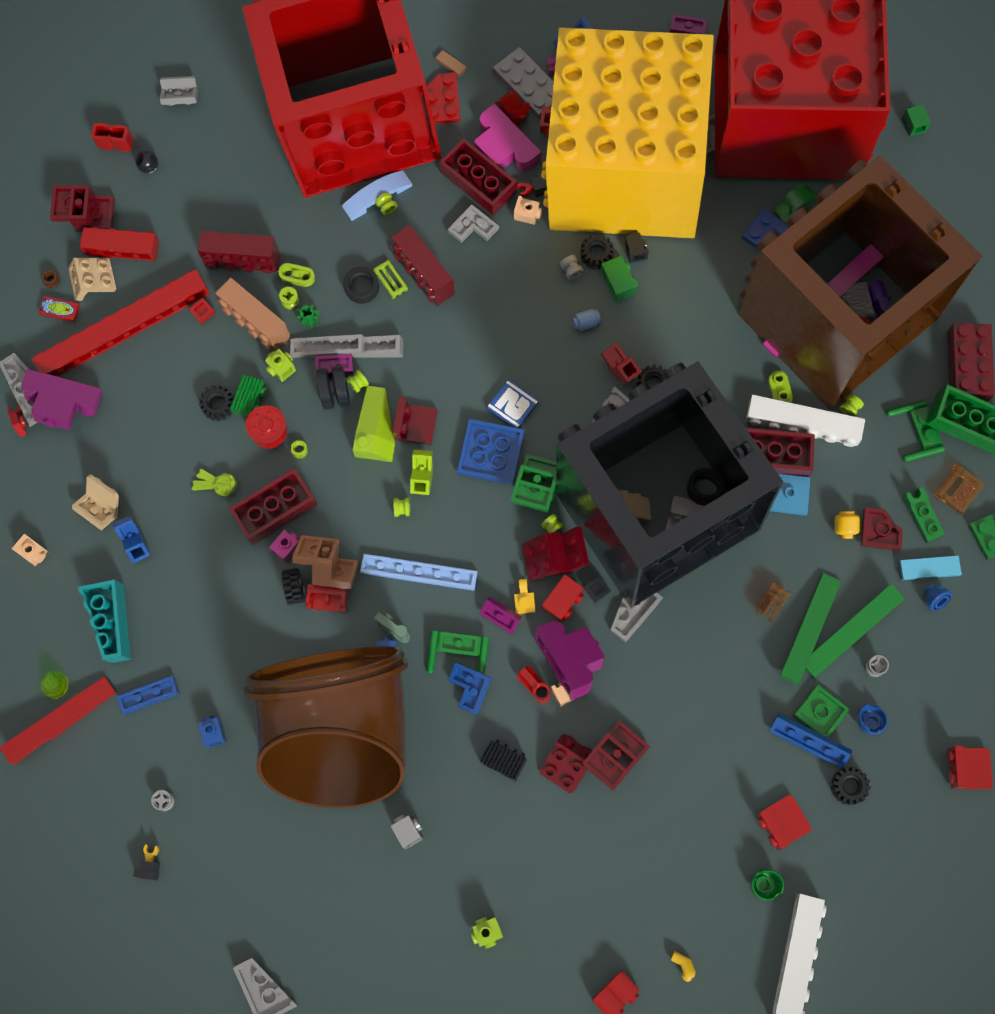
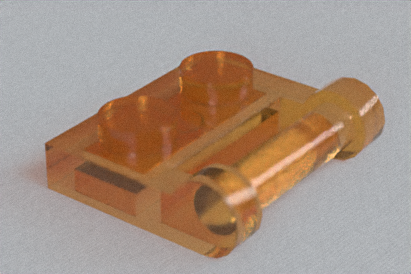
(963, 494)

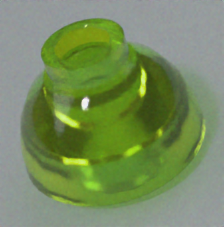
(54, 684)

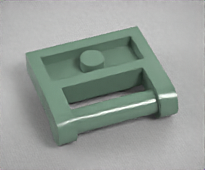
(388, 624)

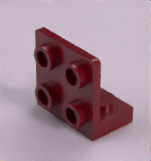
(414, 422)

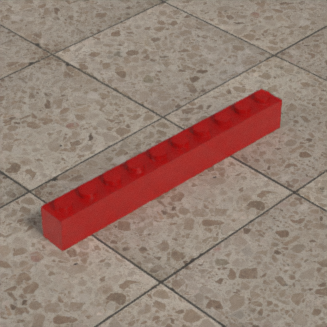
(121, 325)

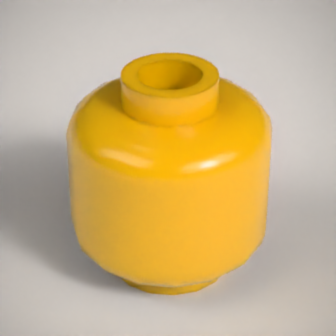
(846, 524)

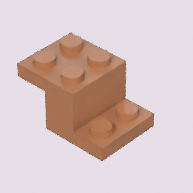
(325, 562)

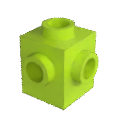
(280, 365)
(494, 929)

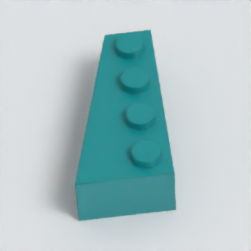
(108, 617)

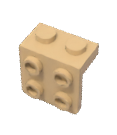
(98, 504)

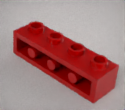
(119, 243)

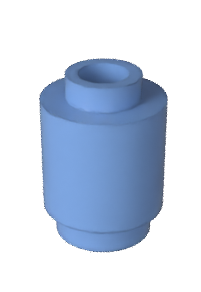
(586, 320)

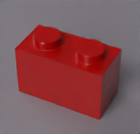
(563, 598)

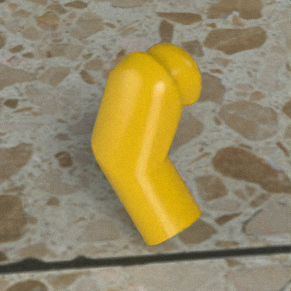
(686, 965)

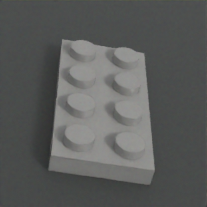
(526, 79)

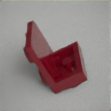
(565, 763)

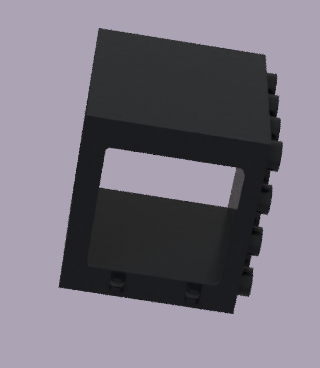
(630, 557)

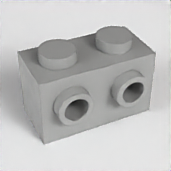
(407, 831)

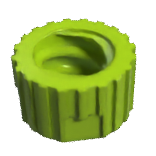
(299, 454)

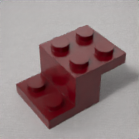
(81, 207)
(555, 554)
(615, 755)

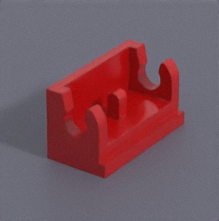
(326, 598)

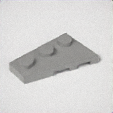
(629, 620)
(261, 991)

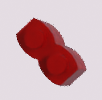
(112, 137)
(616, 994)

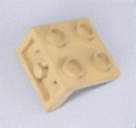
(91, 276)

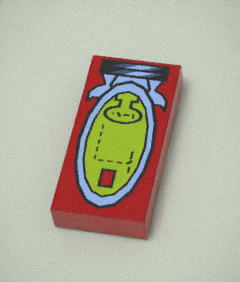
(59, 309)

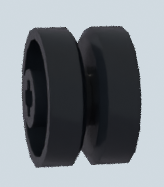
(332, 387)

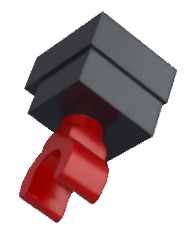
(537, 185)

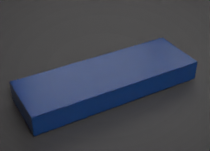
(148, 695)

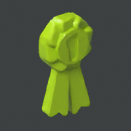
(223, 484)

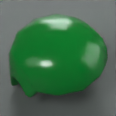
(767, 884)

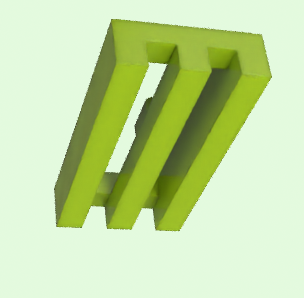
(398, 291)

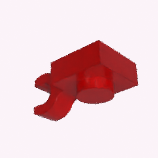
(18, 421)

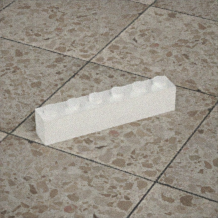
(803, 419)
(799, 955)

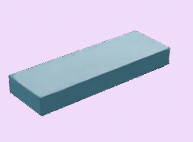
(930, 568)

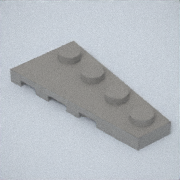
(14, 372)

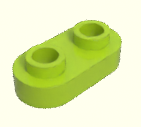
(297, 276)
(780, 388)

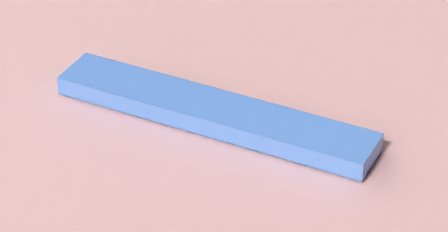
(418, 572)

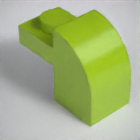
(421, 472)

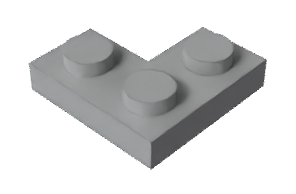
(472, 221)

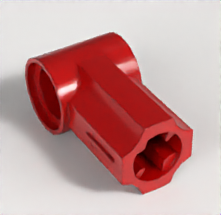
(533, 684)

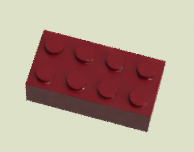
(478, 176)
(239, 251)
(422, 266)
(971, 359)
(787, 451)
(273, 506)

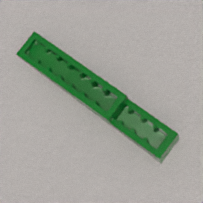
(810, 629)
(854, 630)

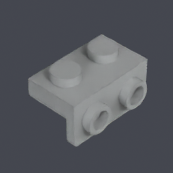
(178, 90)

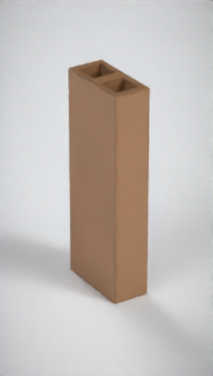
(451, 63)

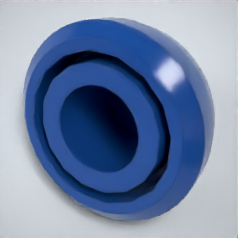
(937, 597)

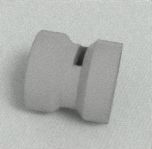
(571, 267)
(880, 666)

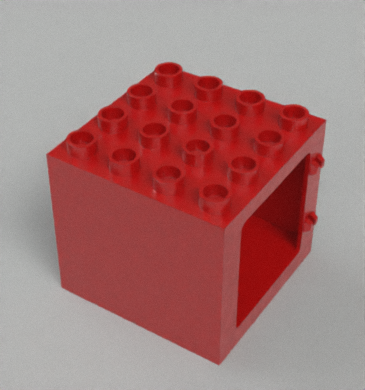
(799, 87)
(356, 129)

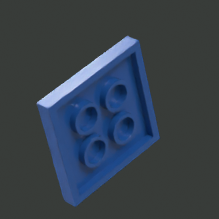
(490, 451)

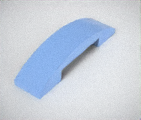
(367, 196)

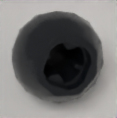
(146, 161)

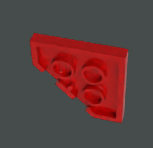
(444, 98)

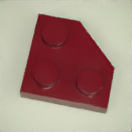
(880, 530)

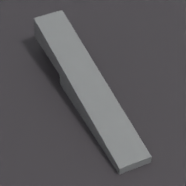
(360, 346)

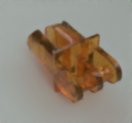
(774, 599)

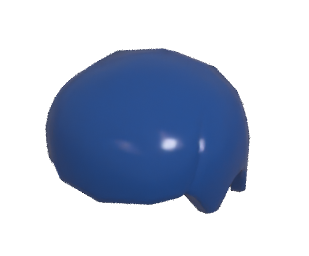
(872, 719)

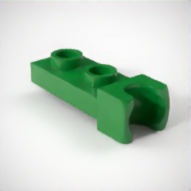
(923, 514)

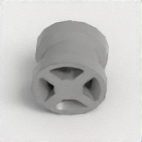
(158, 800)

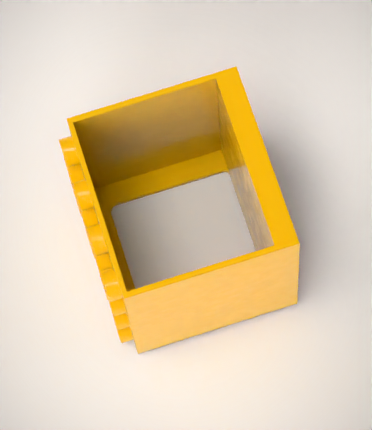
(628, 132)

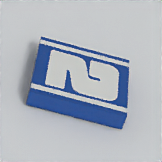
(512, 404)

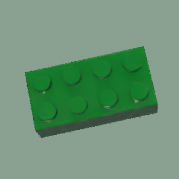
(964, 417)

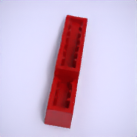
(57, 721)

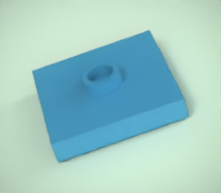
(793, 495)

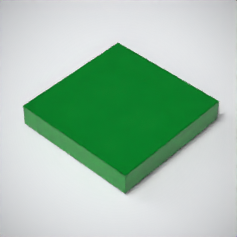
(821, 711)

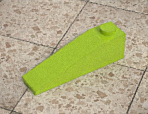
(374, 430)

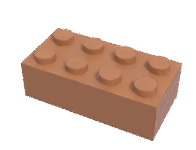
(252, 315)

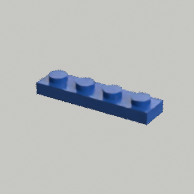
(810, 740)

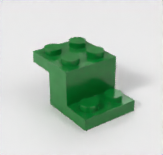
(535, 483)

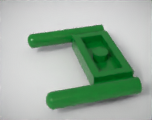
(927, 435)
(457, 644)

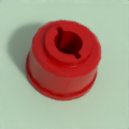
(267, 426)

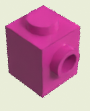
(285, 545)

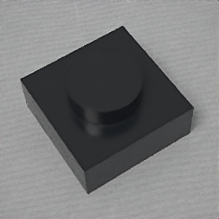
(597, 589)

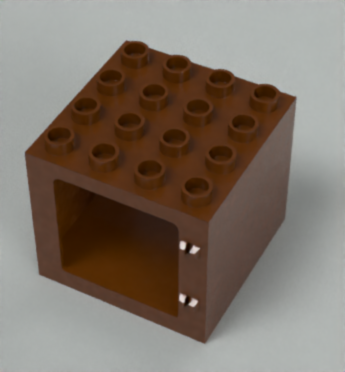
(811, 323)

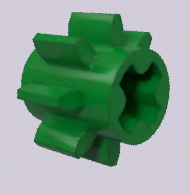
(306, 311)

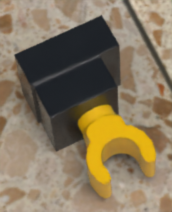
(148, 868)

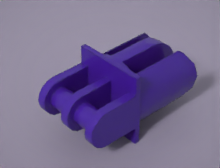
(879, 297)

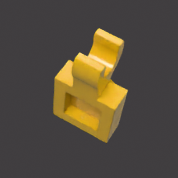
(524, 601)

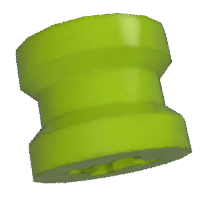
(386, 203)
(292, 300)
(357, 381)
(851, 405)
(401, 507)
(552, 524)

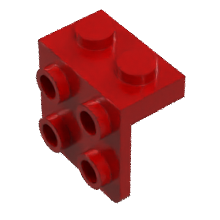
(969, 768)
(783, 822)

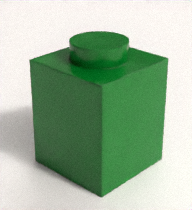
(916, 120)

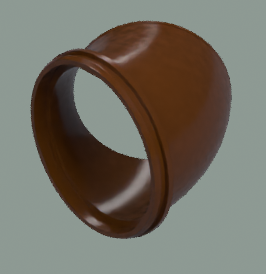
(332, 726)

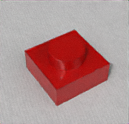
(201, 311)

